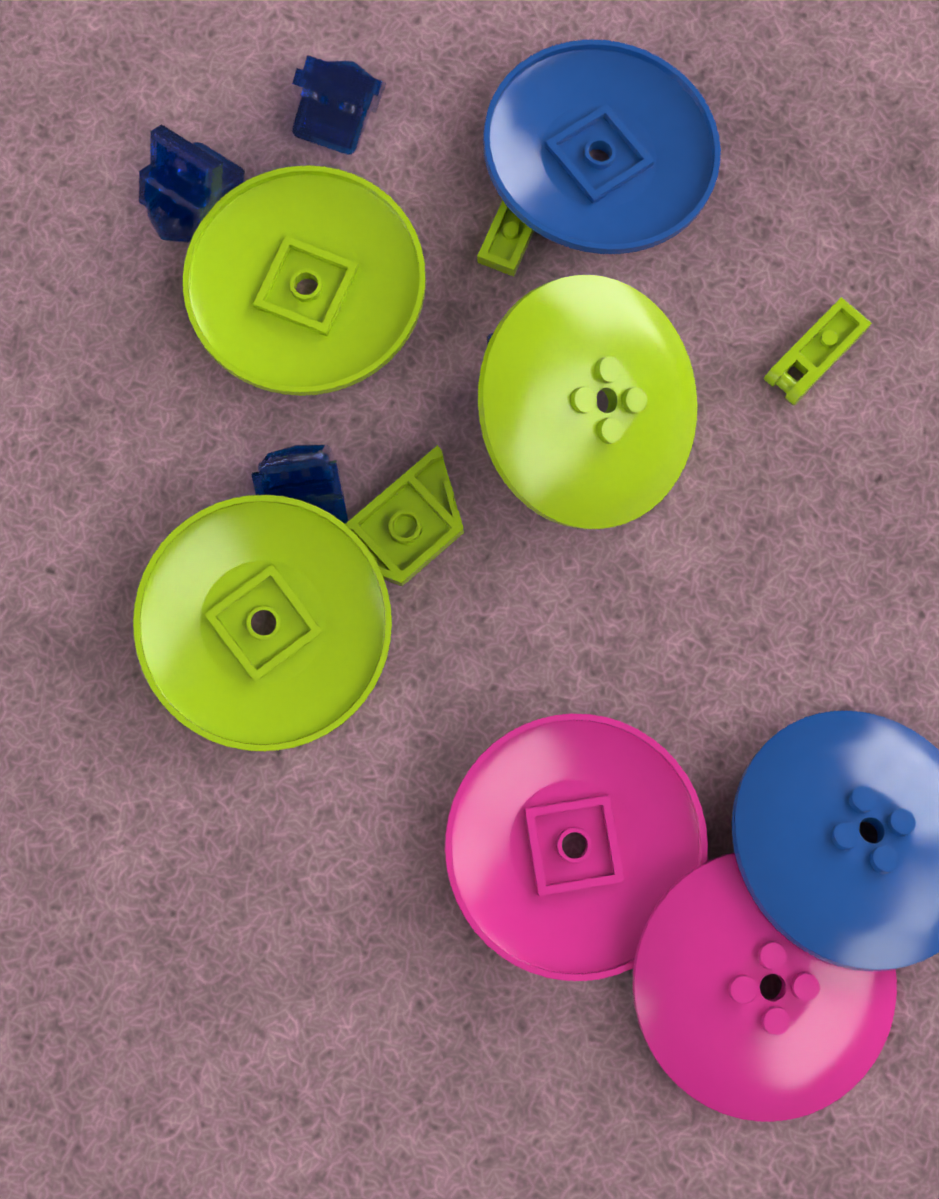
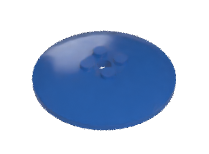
(609, 100)
(804, 848)

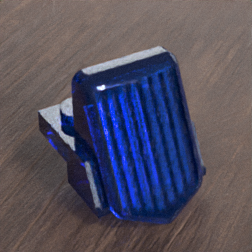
(335, 103)
(183, 183)
(305, 475)

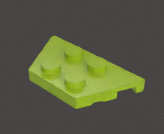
(411, 520)

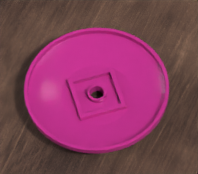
(508, 831)
(715, 1030)

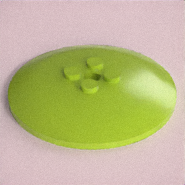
(292, 229)
(543, 411)
(199, 635)

